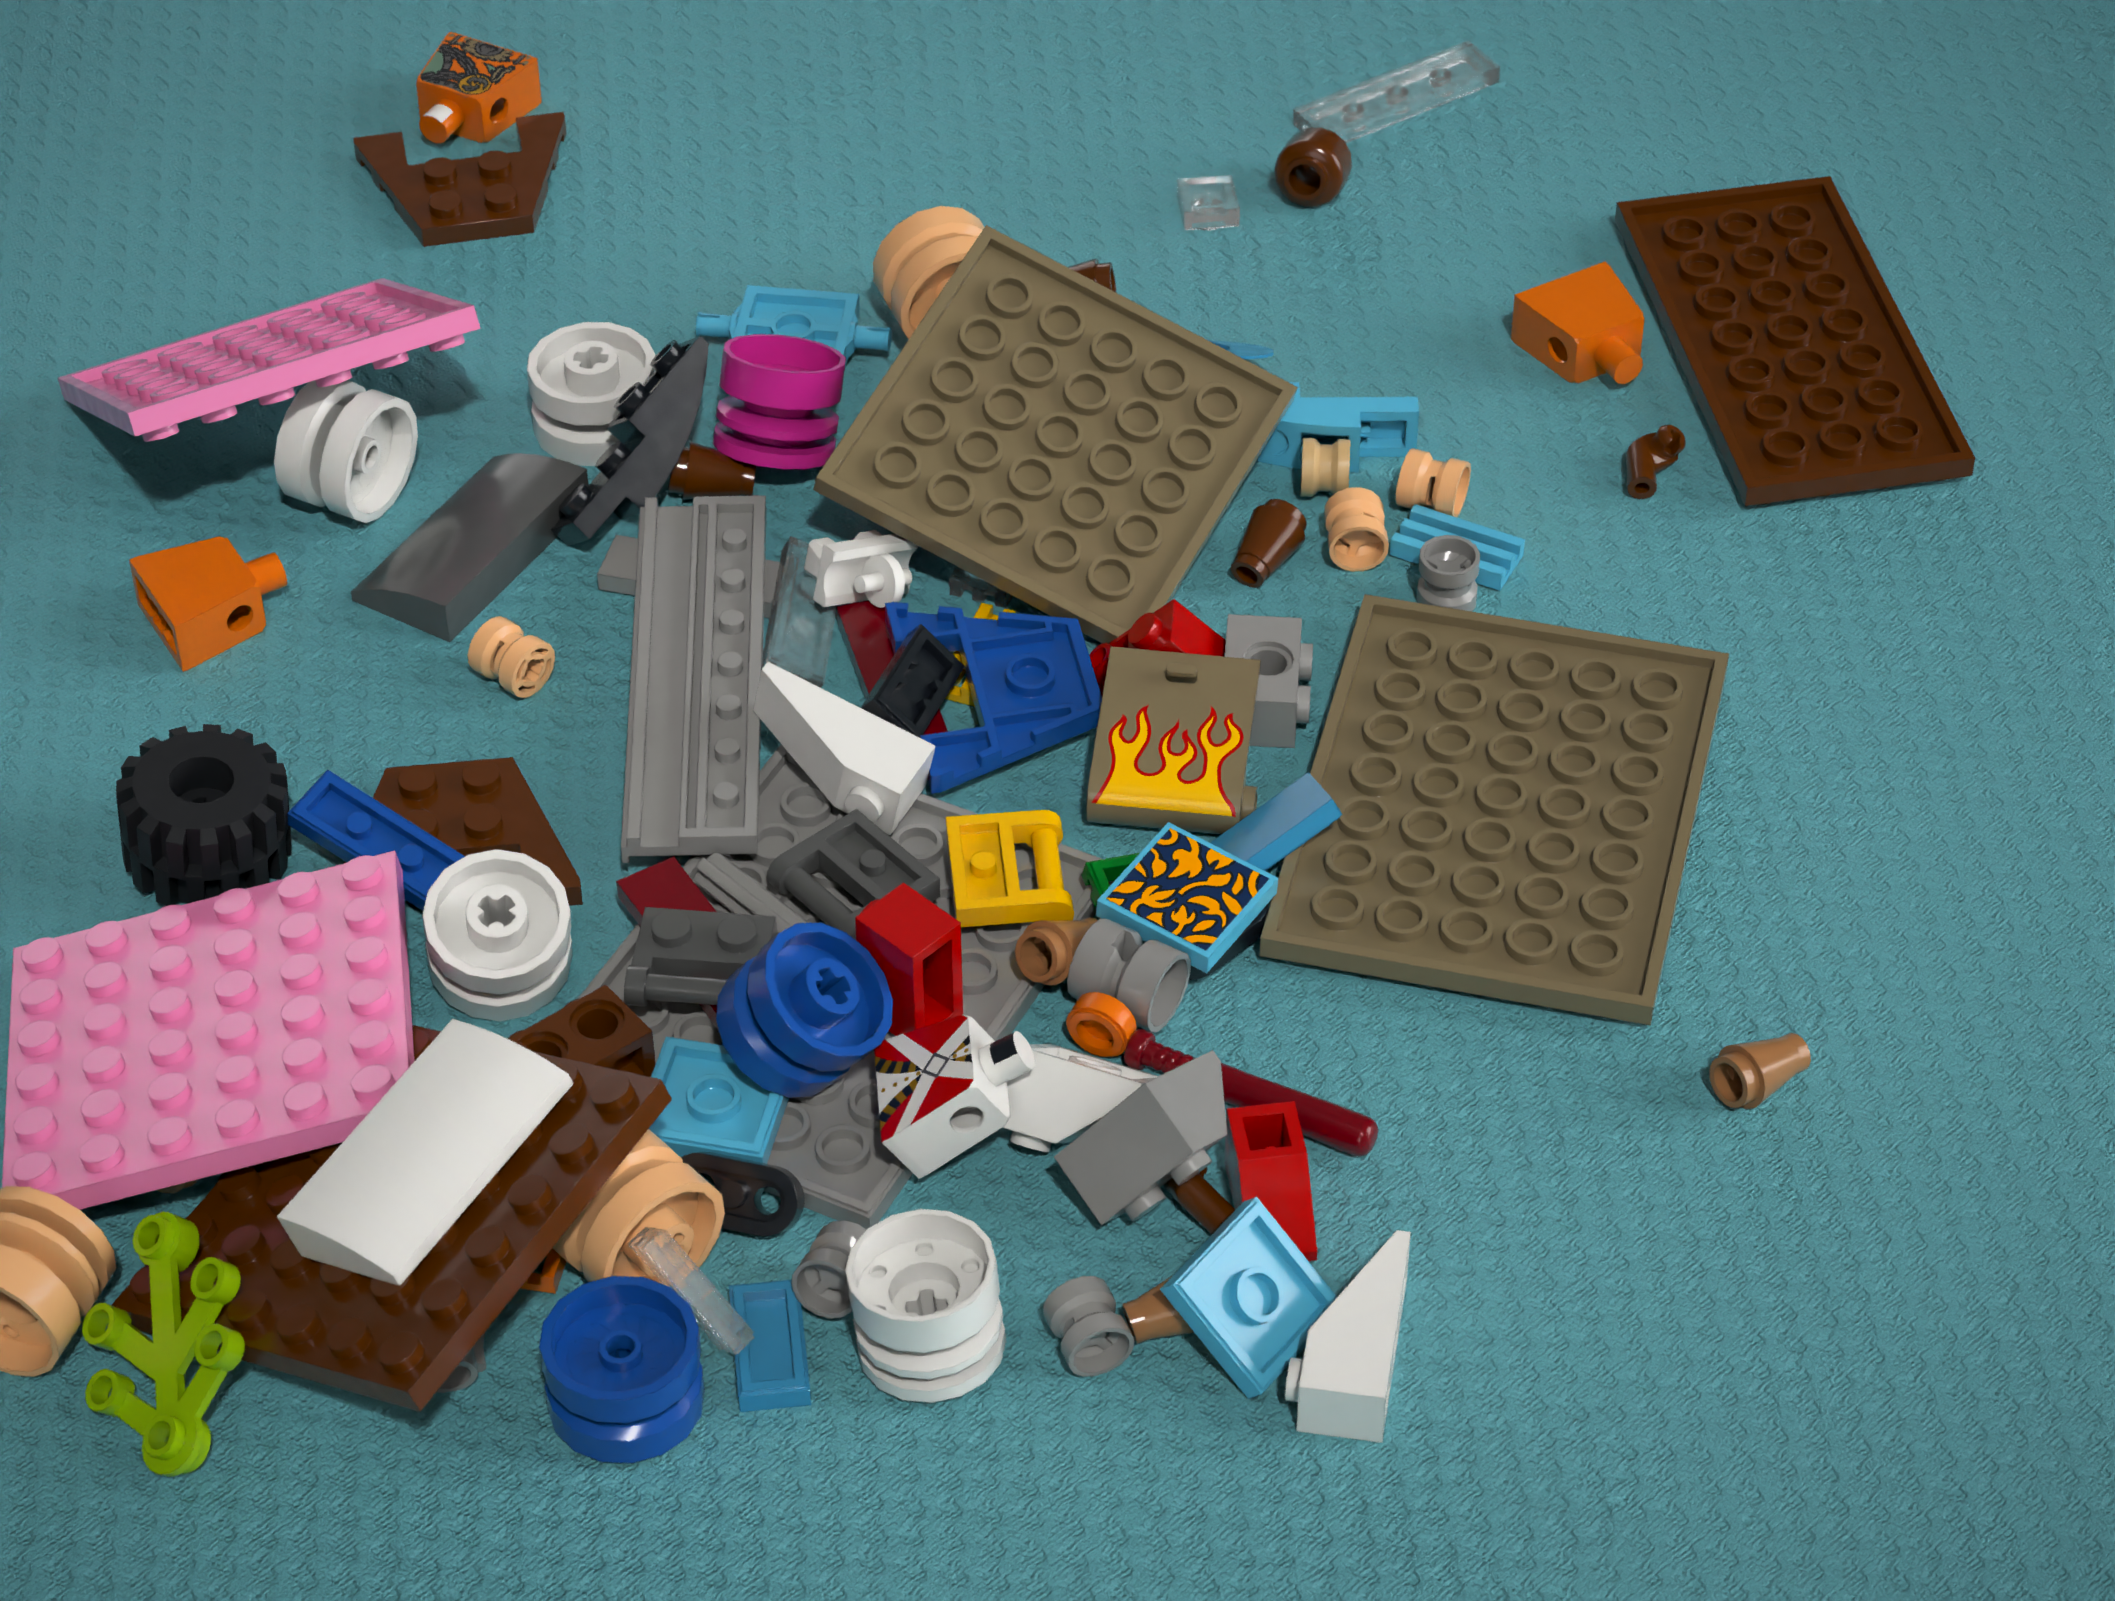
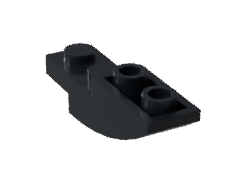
(651, 437)

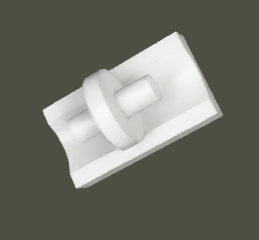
(860, 569)

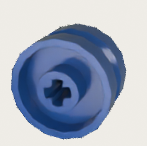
(804, 1010)
(622, 1369)

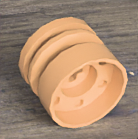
(49, 1277)

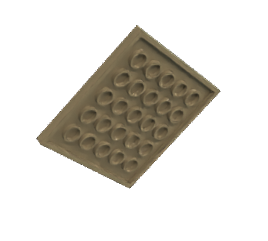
(1056, 439)

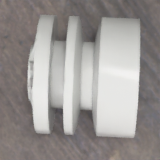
(926, 1305)

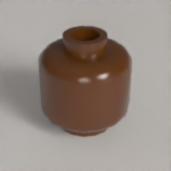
(1313, 167)

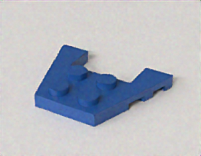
(1026, 683)

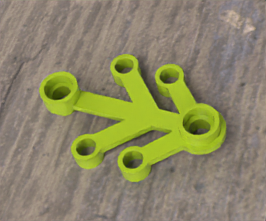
(173, 1431)

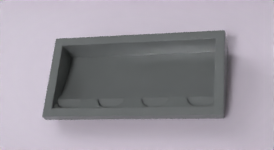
(472, 544)

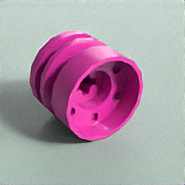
(779, 401)

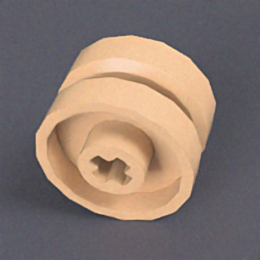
(921, 258)
(644, 1191)

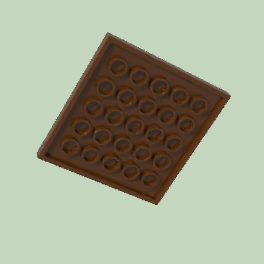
(410, 1336)

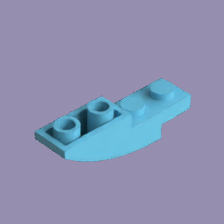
(1371, 423)

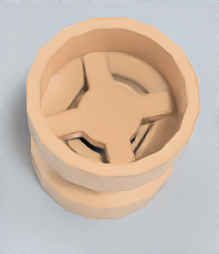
(1433, 483)
(1356, 529)
(506, 654)

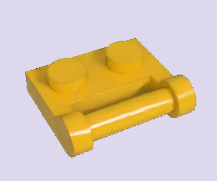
(987, 873)

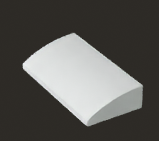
(423, 1153)

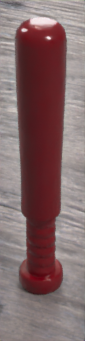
(1318, 1118)

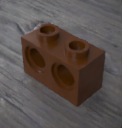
(596, 1032)

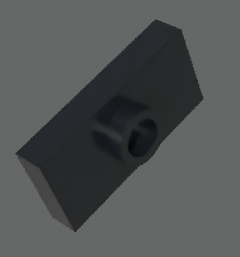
(914, 682)

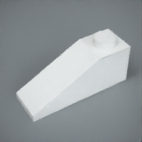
(844, 748)
(1352, 1351)

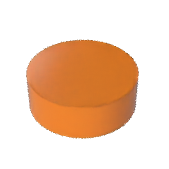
(1101, 1024)

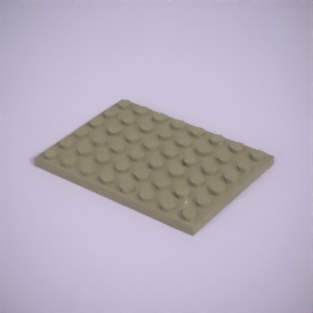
(1503, 809)

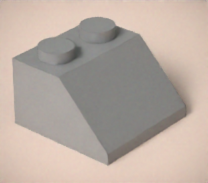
(1149, 1140)

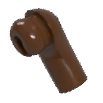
(1649, 456)
(1201, 1201)

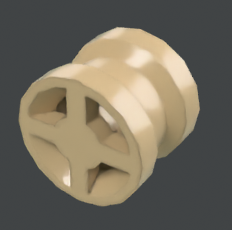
(1324, 466)

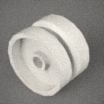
(576, 383)
(346, 449)
(498, 935)

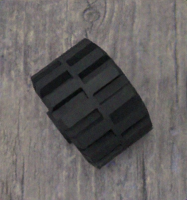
(203, 814)

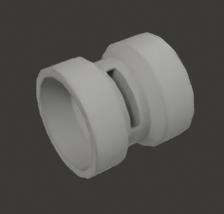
(1448, 573)
(821, 1275)
(1082, 1316)

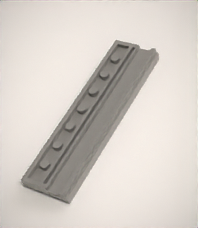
(696, 679)

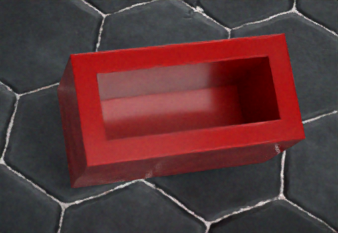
(919, 955)

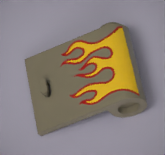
(1174, 741)

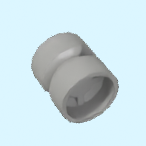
(1143, 977)

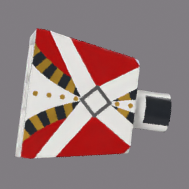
(945, 1089)

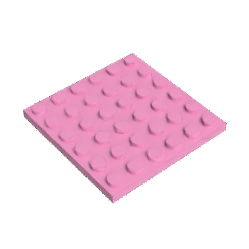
(268, 357)
(207, 1034)

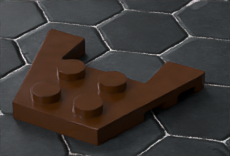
(468, 196)
(478, 810)

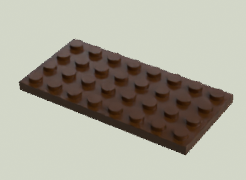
(1792, 341)

